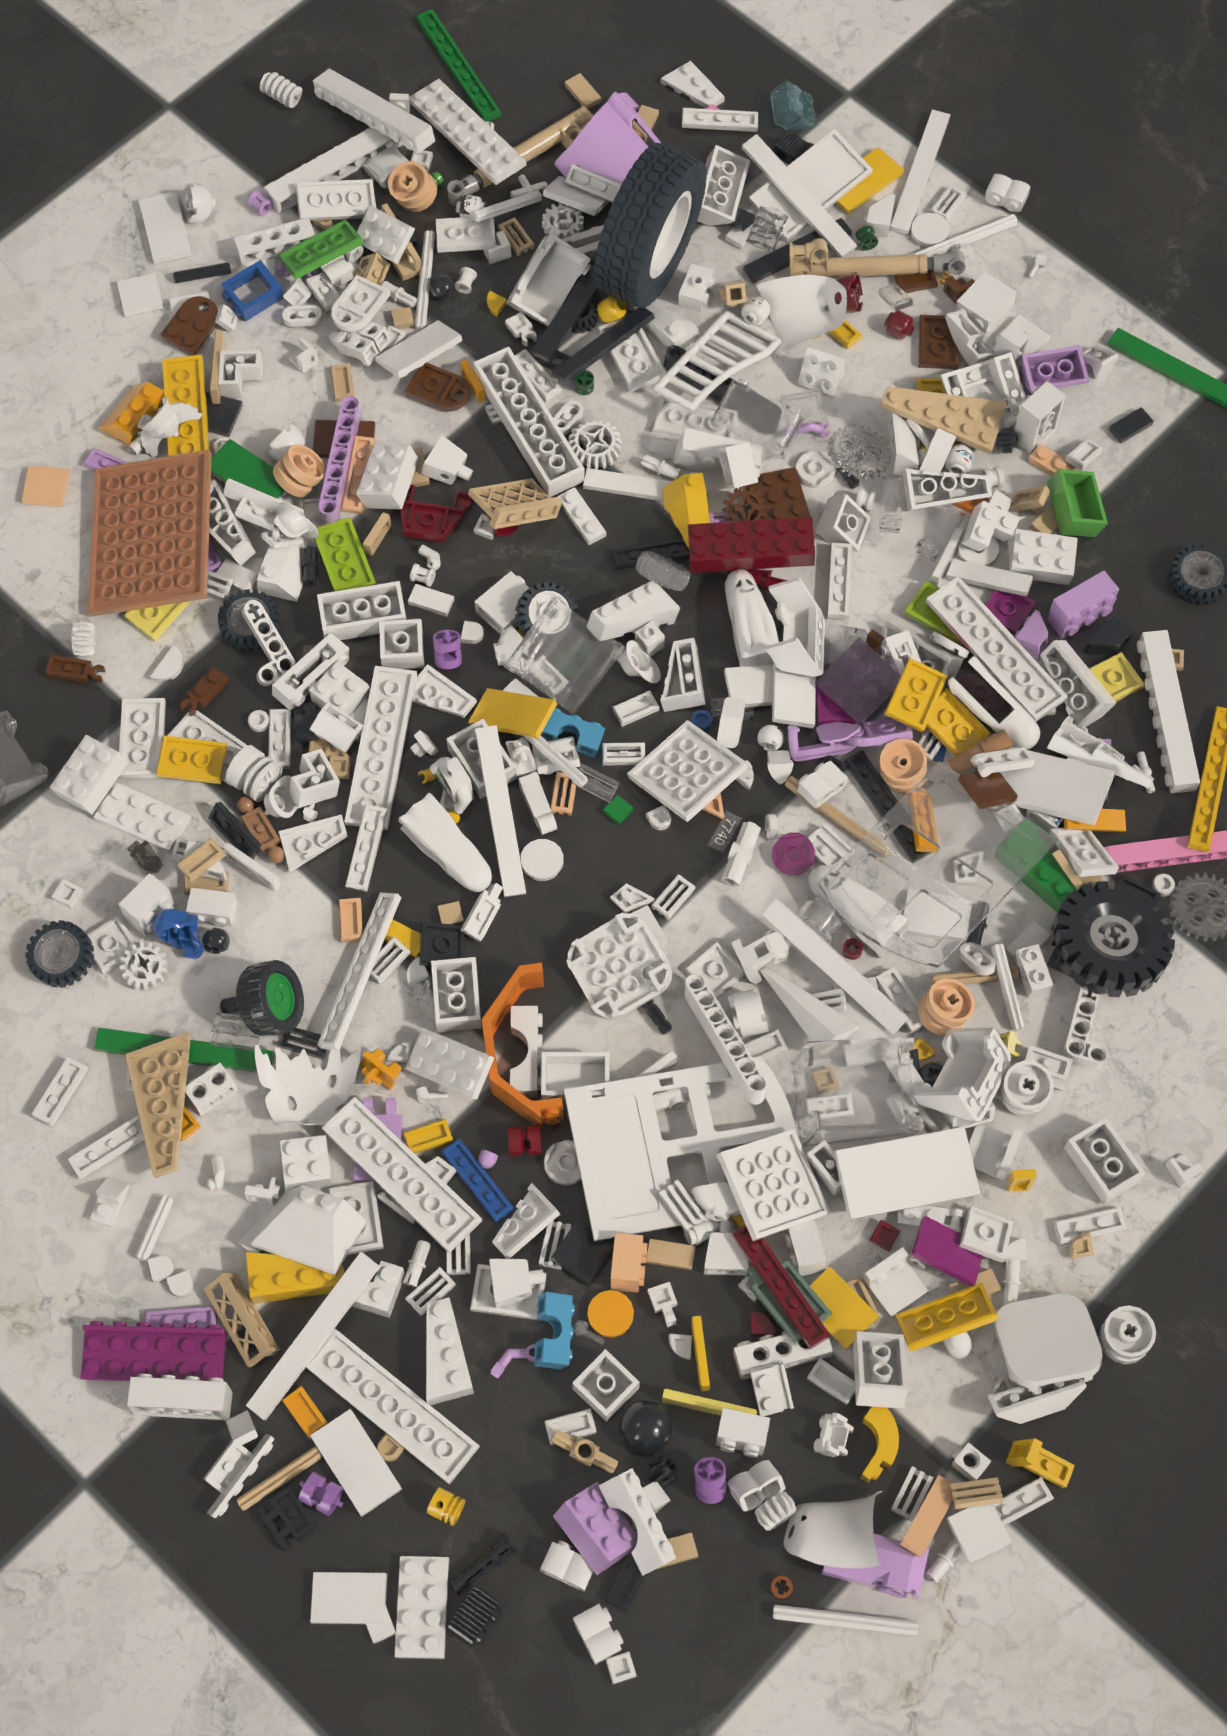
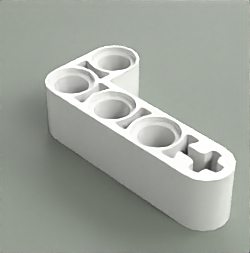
(264, 640)
(1080, 1041)

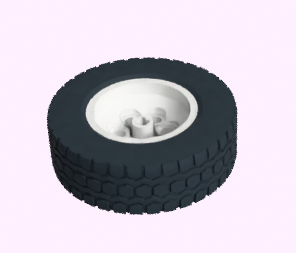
(650, 225)

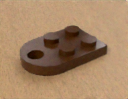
(190, 326)
(437, 387)

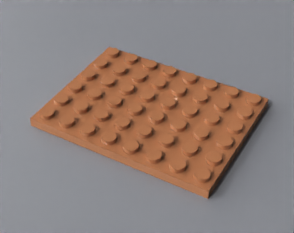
(150, 533)

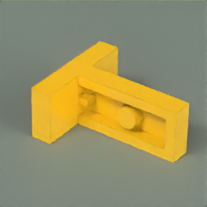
(1040, 1461)

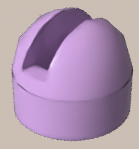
(487, 1159)

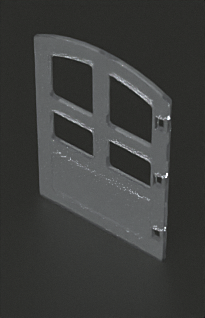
(988, 841)

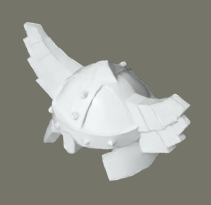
(164, 423)

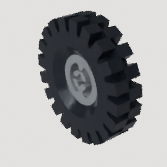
(1126, 925)

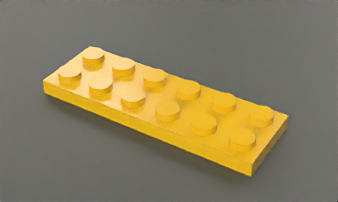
(186, 383)

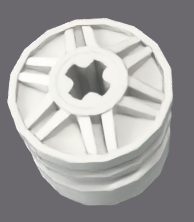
(253, 772)

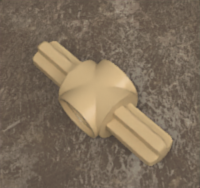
(596, 1457)

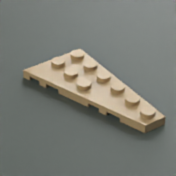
(968, 418)
(159, 1089)

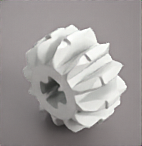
(83, 639)
(775, 1511)

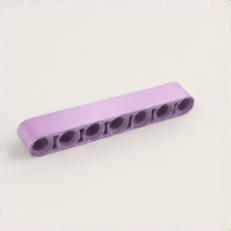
(339, 468)

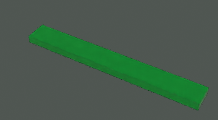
(458, 66)
(1169, 366)
(200, 1052)

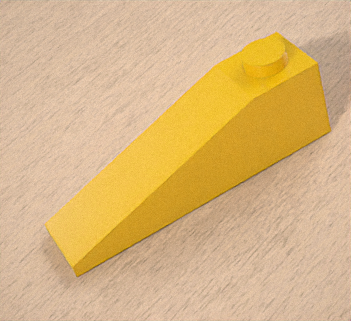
(686, 502)

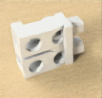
(362, 343)

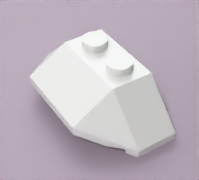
(1021, 1405)

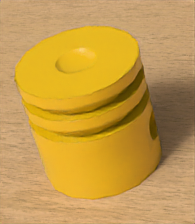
(451, 1507)

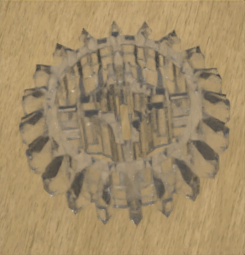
(663, 571)

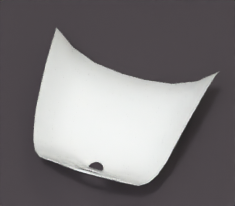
(799, 307)
(834, 1533)

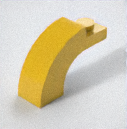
(887, 1437)

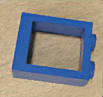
(260, 303)

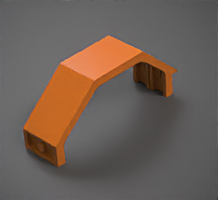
(536, 1112)

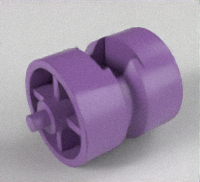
(447, 649)
(710, 1480)
(322, 1494)

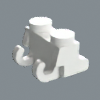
(833, 1435)

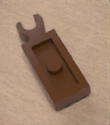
(73, 669)
(205, 690)

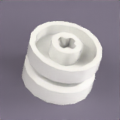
(1036, 1095)
(1140, 1335)

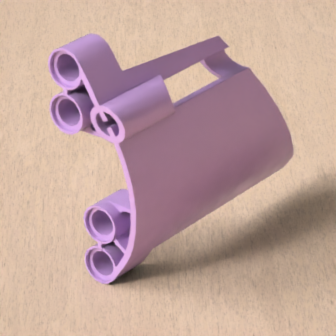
(608, 141)

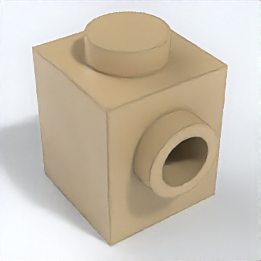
(733, 293)

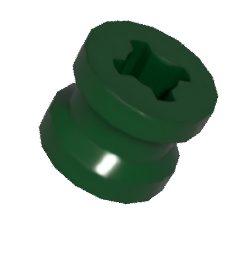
(867, 238)
(580, 380)

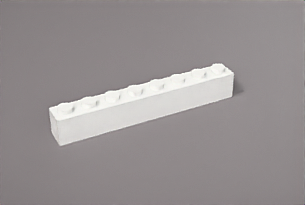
(374, 111)
(329, 166)
(1168, 712)

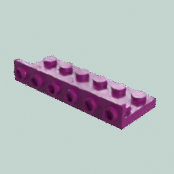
(126, 1351)

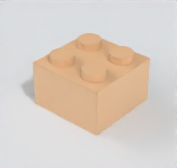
(626, 1264)

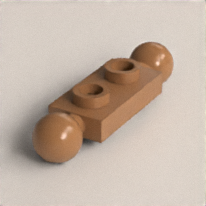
(261, 829)

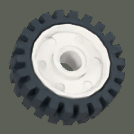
(536, 599)

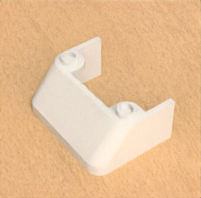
(803, 633)

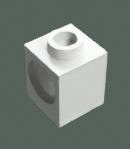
(650, 638)
(981, 1462)

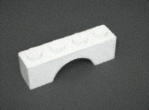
(525, 1026)
(652, 1545)

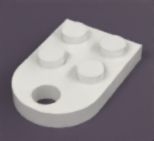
(360, 303)

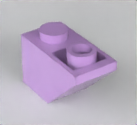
(1033, 635)

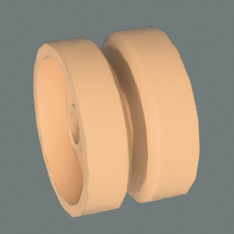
(412, 186)
(299, 471)
(903, 764)
(946, 1006)

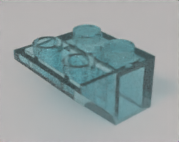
(792, 107)

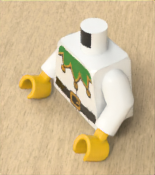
(454, 782)

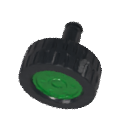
(267, 998)

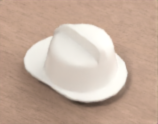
(293, 523)
(638, 663)
(278, 800)

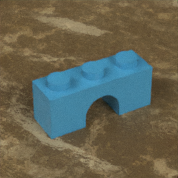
(587, 733)
(557, 1311)

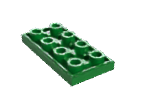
(246, 468)

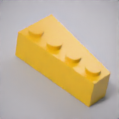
(281, 1279)

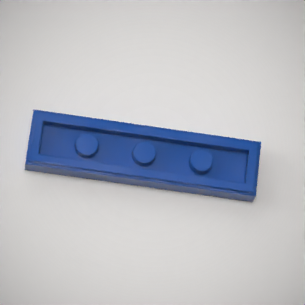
(477, 1180)

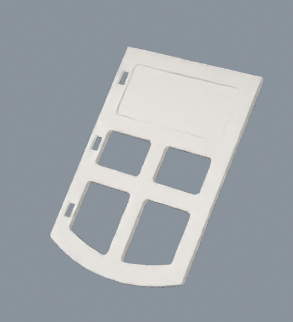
(623, 1148)

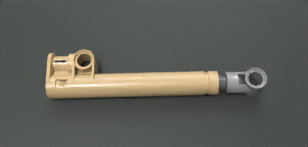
(562, 131)
(806, 261)

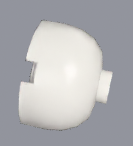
(198, 203)
(284, 442)

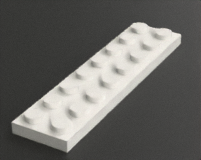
(467, 131)
(996, 648)
(381, 742)
(402, 1174)
(392, 1406)

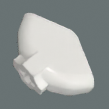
(507, 645)
(731, 722)
(716, 1201)

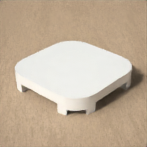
(619, 966)
(1048, 1340)

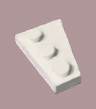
(441, 694)
(311, 839)
(529, 1219)

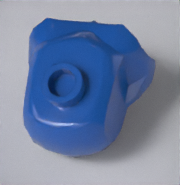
(179, 930)

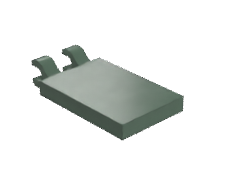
(770, 1303)

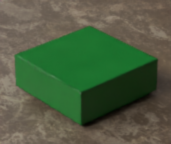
(618, 810)

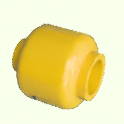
(611, 309)

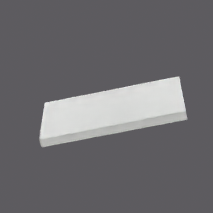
(825, 170)
(1061, 787)
(906, 1173)

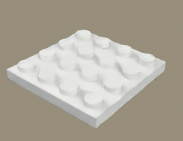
(687, 770)
(773, 1184)

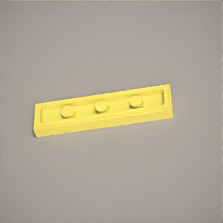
(700, 1403)

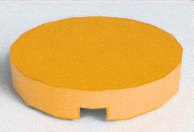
(610, 1313)

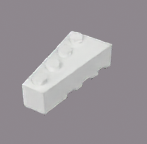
(633, 612)
(445, 1360)

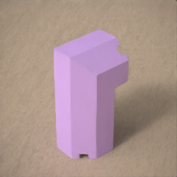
(898, 1572)

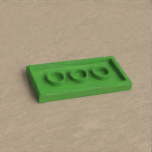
(320, 249)

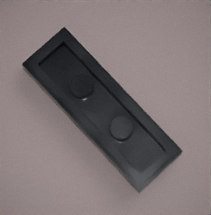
(234, 830)

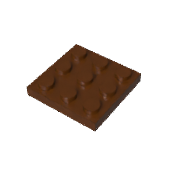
(782, 495)

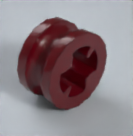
(857, 945)

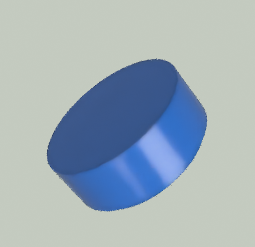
(702, 720)

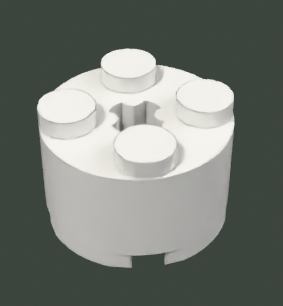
(748, 1013)

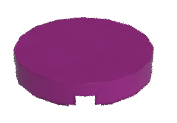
(793, 854)

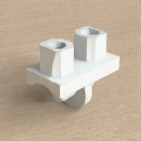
(521, 757)

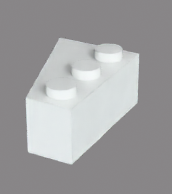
(684, 678)

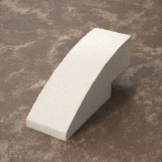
(967, 338)

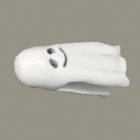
(750, 619)
(1018, 724)
(441, 840)
(866, 899)

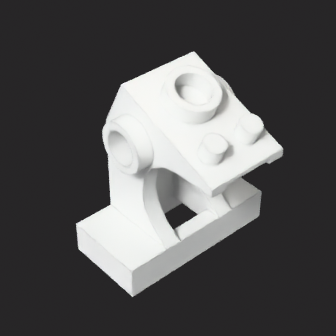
(778, 952)

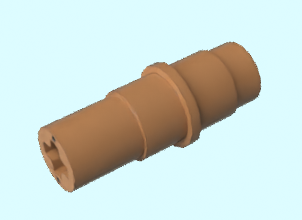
(994, 742)

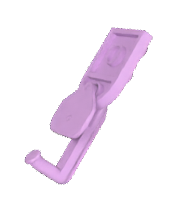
(869, 733)

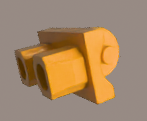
(377, 1071)

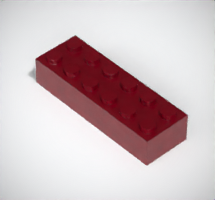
(751, 544)

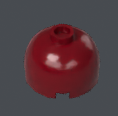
(853, 290)

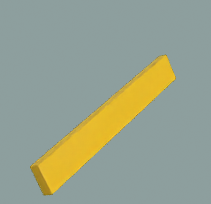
(1210, 784)

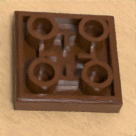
(987, 790)

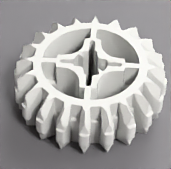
(592, 437)

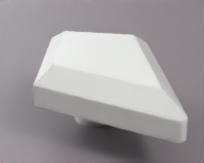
(278, 540)
(963, 874)
(630, 898)

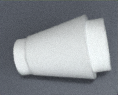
(701, 1232)

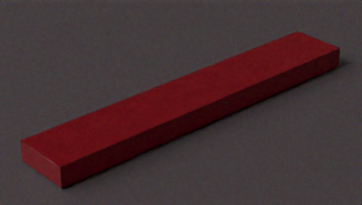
(782, 1288)

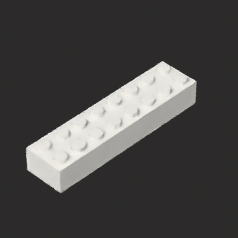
(529, 422)

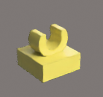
(1010, 1042)

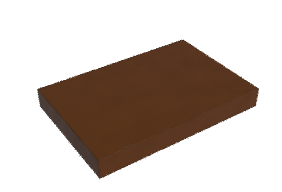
(936, 344)
(325, 430)

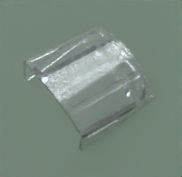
(563, 656)

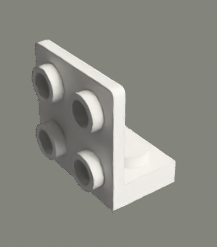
(993, 1150)
(894, 1283)

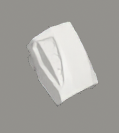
(381, 165)

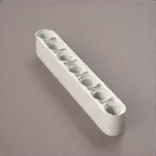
(719, 1027)

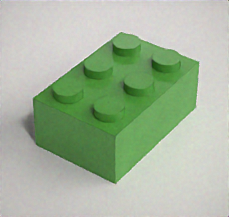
(1077, 503)

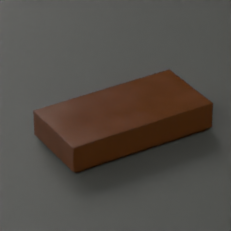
(916, 282)

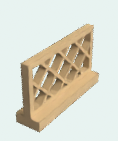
(516, 512)

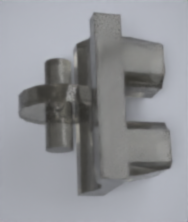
(145, 857)

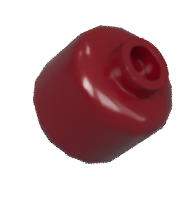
(899, 324)

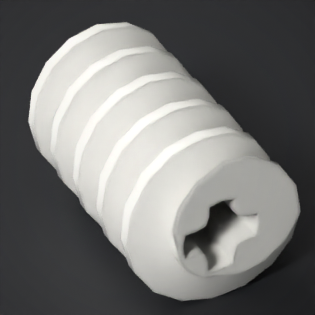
(280, 89)

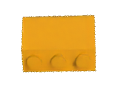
(123, 420)

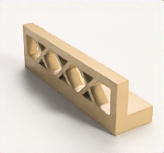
(410, 262)
(375, 269)
(248, 1315)

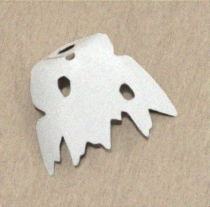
(307, 1085)

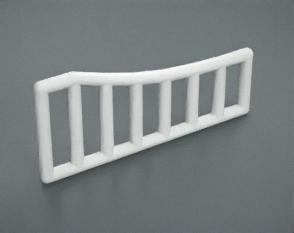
(721, 376)

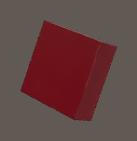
(885, 1235)

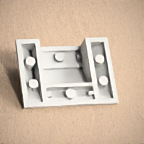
(990, 380)
(310, 1229)

